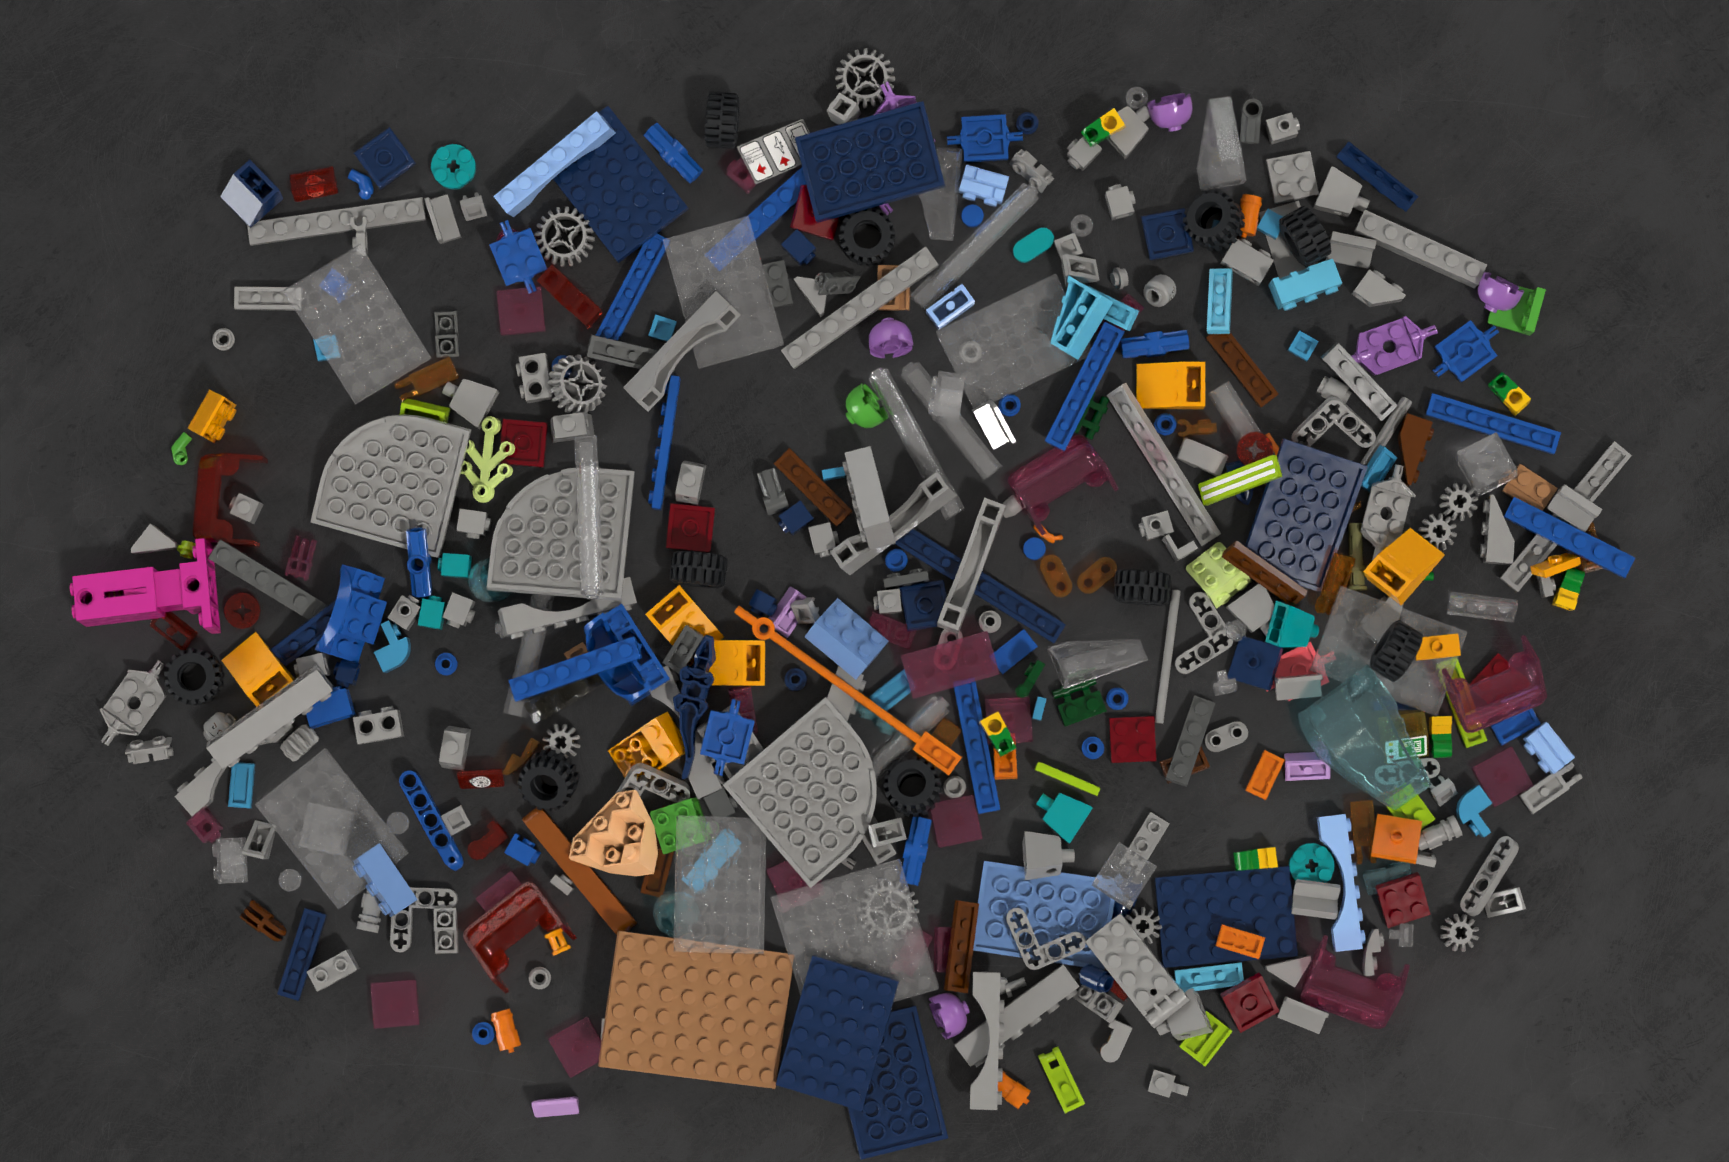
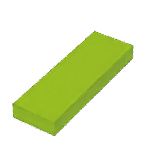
(1067, 778)

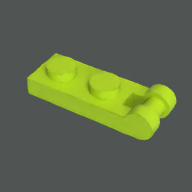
(1061, 1080)

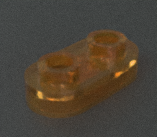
(1096, 575)
(1055, 576)

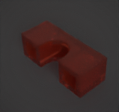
(569, 296)

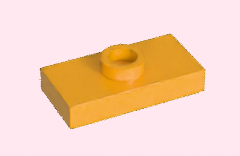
(1555, 565)
(1439, 647)

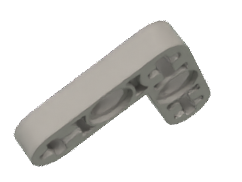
(1335, 417)
(1212, 633)
(641, 783)
(417, 904)
(1042, 951)

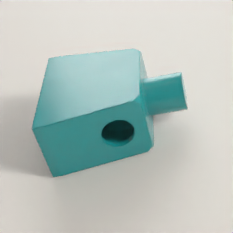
(1291, 627)
(1064, 814)

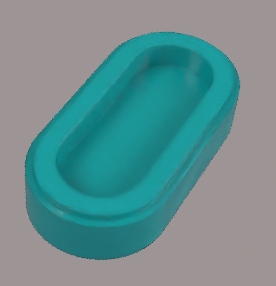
(1033, 245)

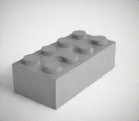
(868, 498)

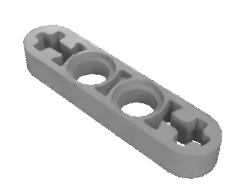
(1486, 875)

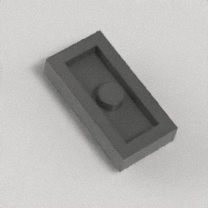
(778, 283)
(895, 580)
(683, 649)

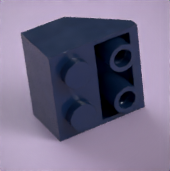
(251, 194)

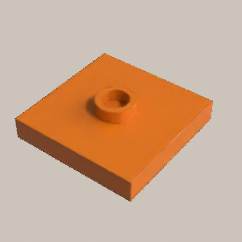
(1396, 838)

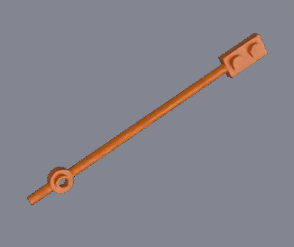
(926, 745)

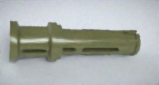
(1357, 576)

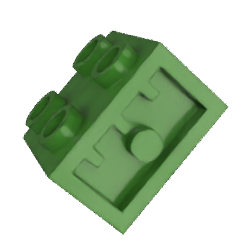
(1523, 316)
(665, 821)

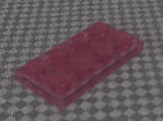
(950, 665)

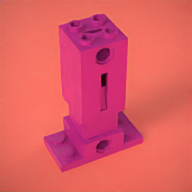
(149, 593)

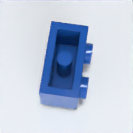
(334, 709)

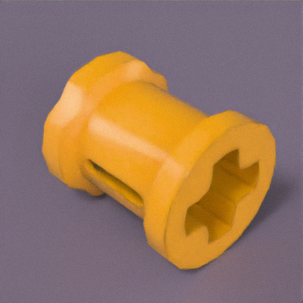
(561, 939)

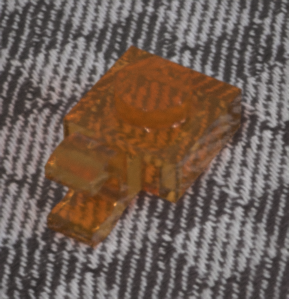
(1203, 427)

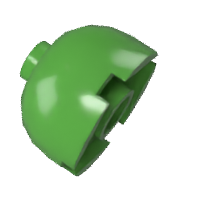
(864, 408)

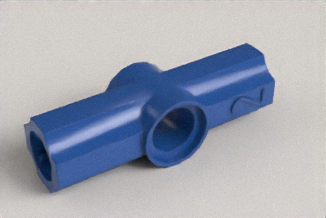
(673, 153)
(1154, 344)
(418, 548)
(916, 849)

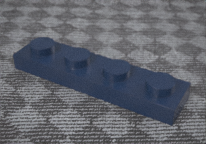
(1377, 176)
(303, 637)
(302, 954)

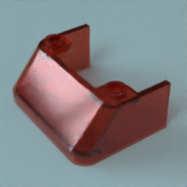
(208, 495)
(507, 924)

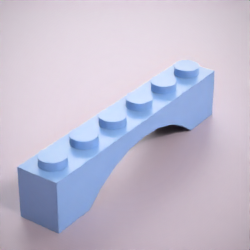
(528, 184)
(1346, 929)

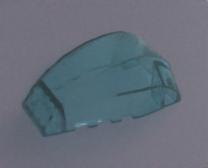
(1365, 739)

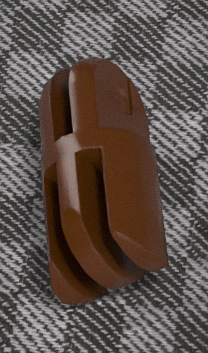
(263, 921)

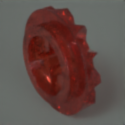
(1247, 441)
(235, 603)

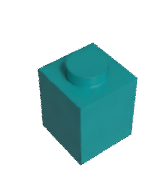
(455, 565)
(432, 613)

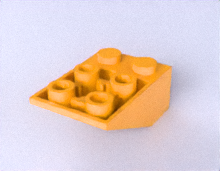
(1171, 385)
(212, 416)
(1403, 565)
(677, 611)
(739, 663)
(257, 669)
(653, 744)

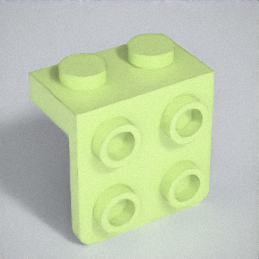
(1217, 576)

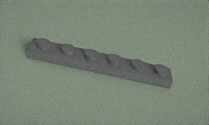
(265, 580)

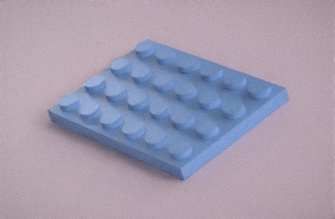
(1053, 909)

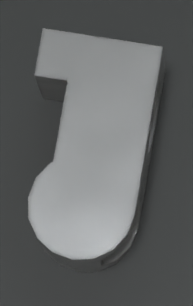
(1112, 1049)

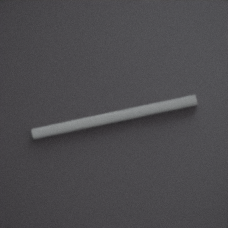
(1167, 656)

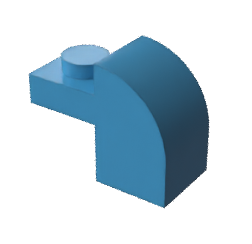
(397, 652)
(1468, 808)

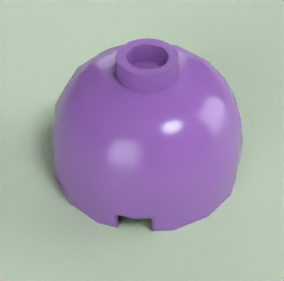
(1171, 111)
(1498, 293)
(890, 337)
(949, 1013)

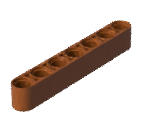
(581, 875)

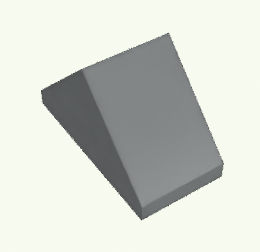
(1079, 268)
(810, 291)
(153, 541)
(886, 832)
(259, 840)
(1505, 902)
(1289, 970)

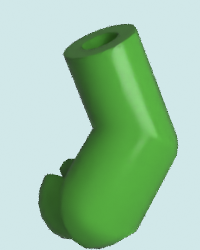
(179, 449)

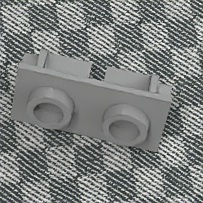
(1024, 163)
(139, 750)

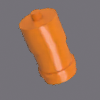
(1250, 208)
(506, 1033)
(1013, 1091)

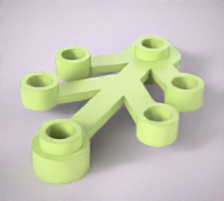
(487, 463)

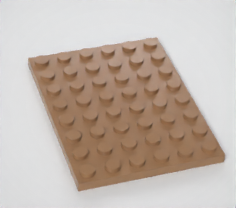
(695, 1012)

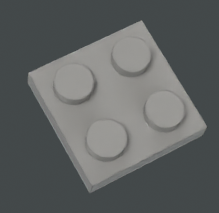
(1292, 177)

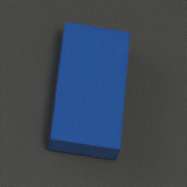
(1014, 651)
(1515, 726)

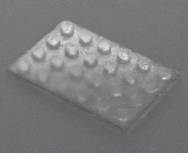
(727, 262)
(357, 324)
(1008, 343)
(1356, 629)
(328, 784)
(719, 885)

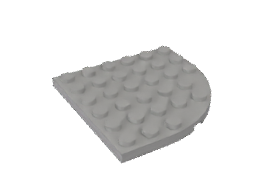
(393, 479)
(539, 537)
(810, 791)

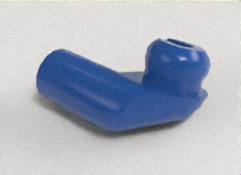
(364, 182)

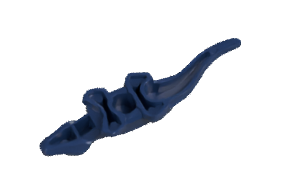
(691, 701)

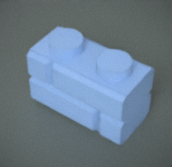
(983, 185)
(950, 307)
(1548, 748)

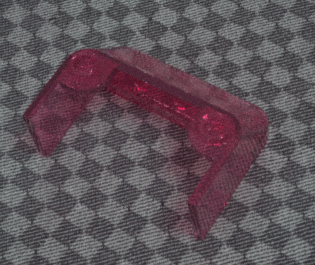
(1057, 474)
(1499, 695)
(1349, 993)

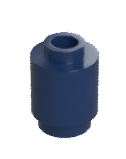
(1096, 978)

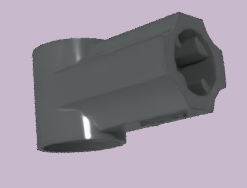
(1250, 123)
(774, 496)

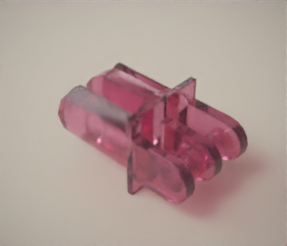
(301, 558)

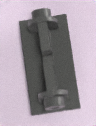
(836, 283)

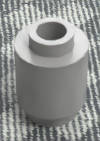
(1332, 387)

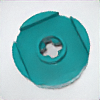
(443, 174)
(1319, 855)

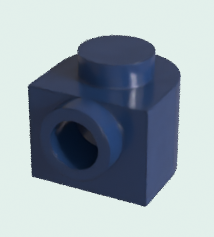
(762, 603)
(346, 673)

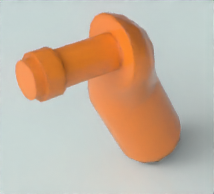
(1048, 536)

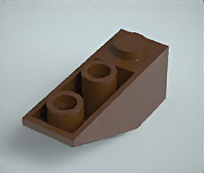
(1411, 441)

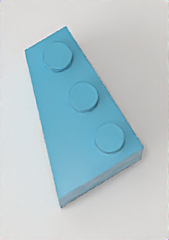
(1305, 285)
(1079, 318)

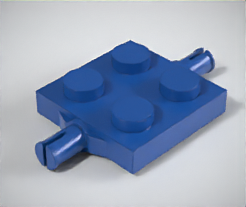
(984, 138)
(518, 256)
(1465, 351)
(727, 737)

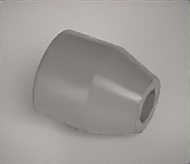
(1012, 506)

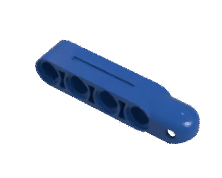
(450, 849)

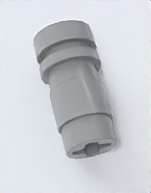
(1435, 835)
(370, 914)

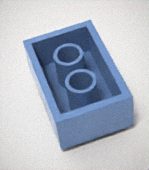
(846, 638)
(384, 880)

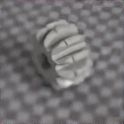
(1452, 496)
(1443, 527)
(569, 740)
(299, 742)
(1147, 932)
(1467, 932)

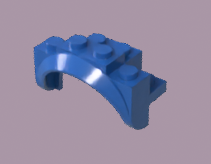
(354, 615)
(626, 678)

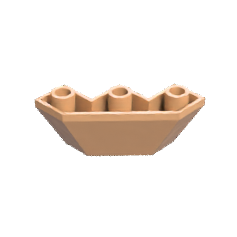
(618, 838)

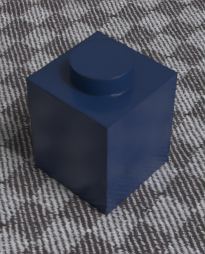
(799, 248)
(795, 518)

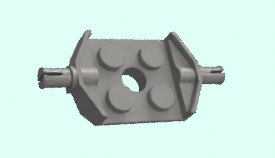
(1396, 498)
(117, 712)

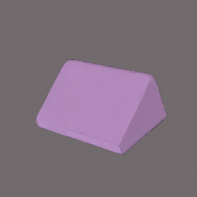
(784, 617)
(1305, 767)
(555, 1106)

